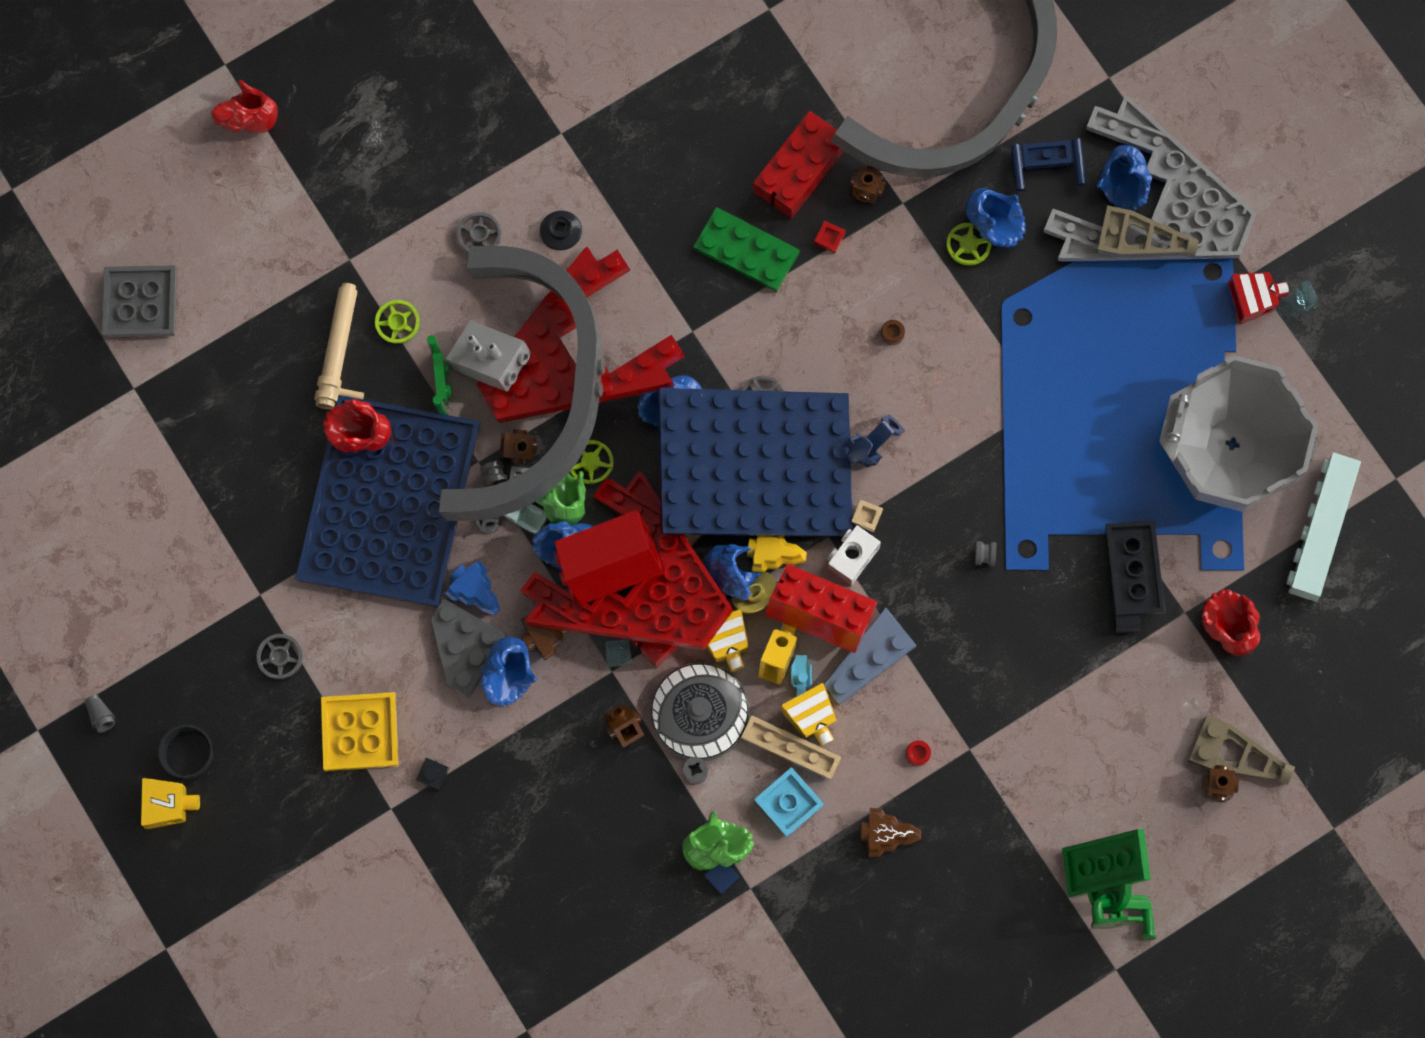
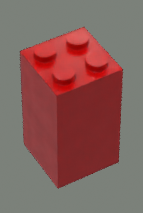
(607, 557)

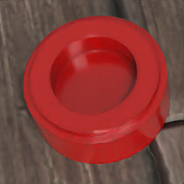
(918, 753)

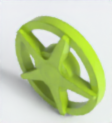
(967, 245)
(397, 321)
(591, 463)

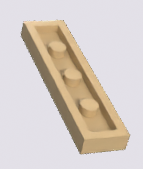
(791, 747)

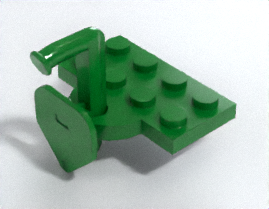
(1106, 874)

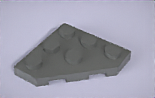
(462, 645)

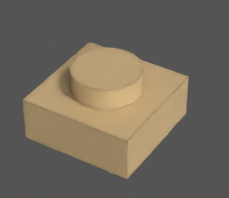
(867, 515)

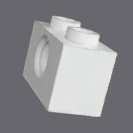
(848, 568)

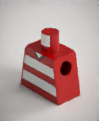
(1255, 294)

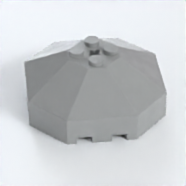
(1257, 409)

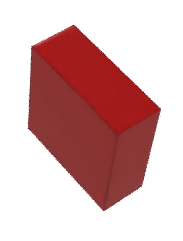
(829, 237)

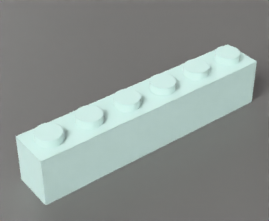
(1324, 526)

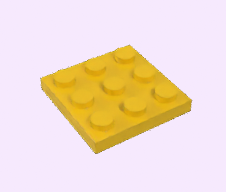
(359, 731)

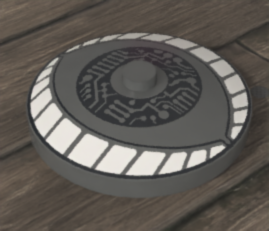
(699, 711)

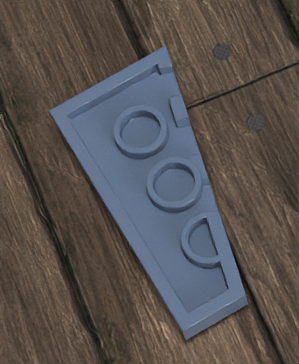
(879, 650)

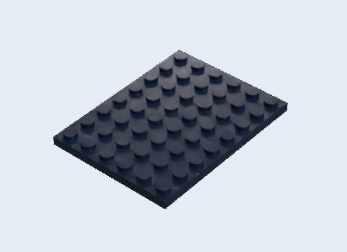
(754, 463)
(378, 510)

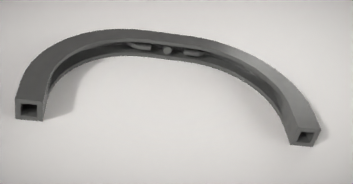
(914, 162)
(566, 451)

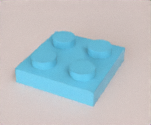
(789, 802)

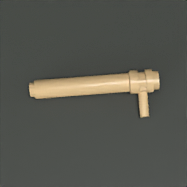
(329, 382)

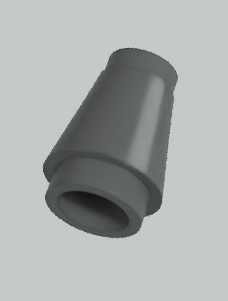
(99, 714)

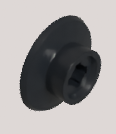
(560, 240)

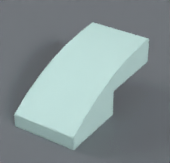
(529, 518)

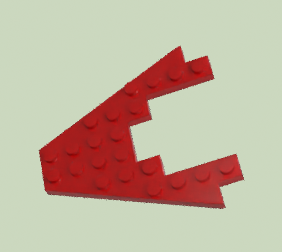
(549, 375)
(670, 609)

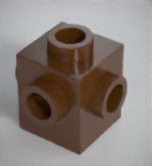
(867, 184)
(509, 444)
(623, 725)
(1214, 790)

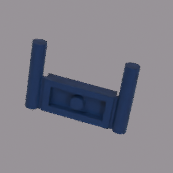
(1046, 156)

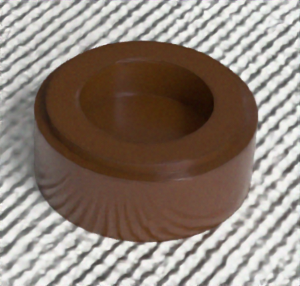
(892, 332)

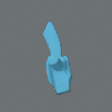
(801, 674)

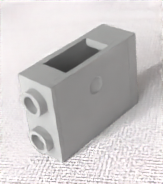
(488, 356)

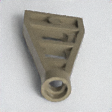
(1114, 231)
(1210, 741)

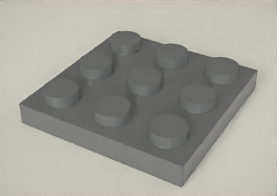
(139, 301)

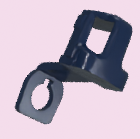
(864, 449)

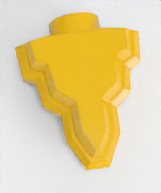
(773, 552)

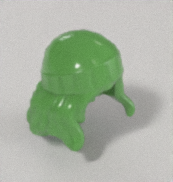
(565, 501)
(717, 844)

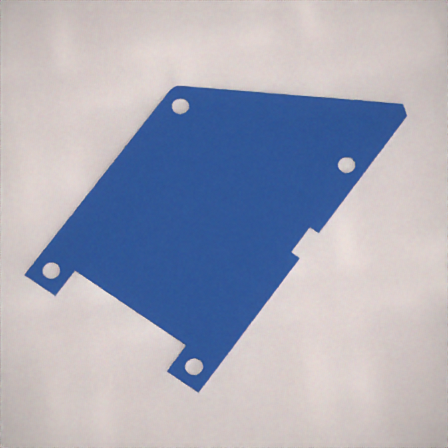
(1092, 398)

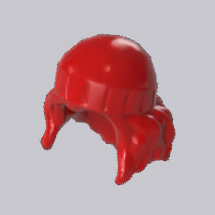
(246, 111)
(356, 427)
(1232, 622)

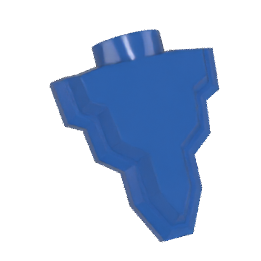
(473, 588)

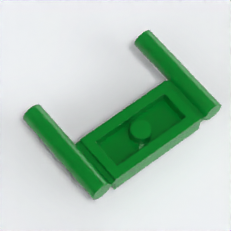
(441, 369)

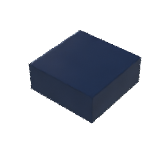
(722, 878)

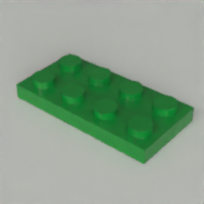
(746, 249)

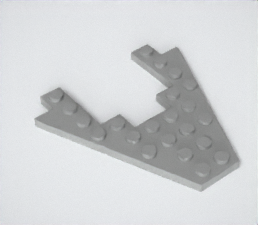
(1190, 203)

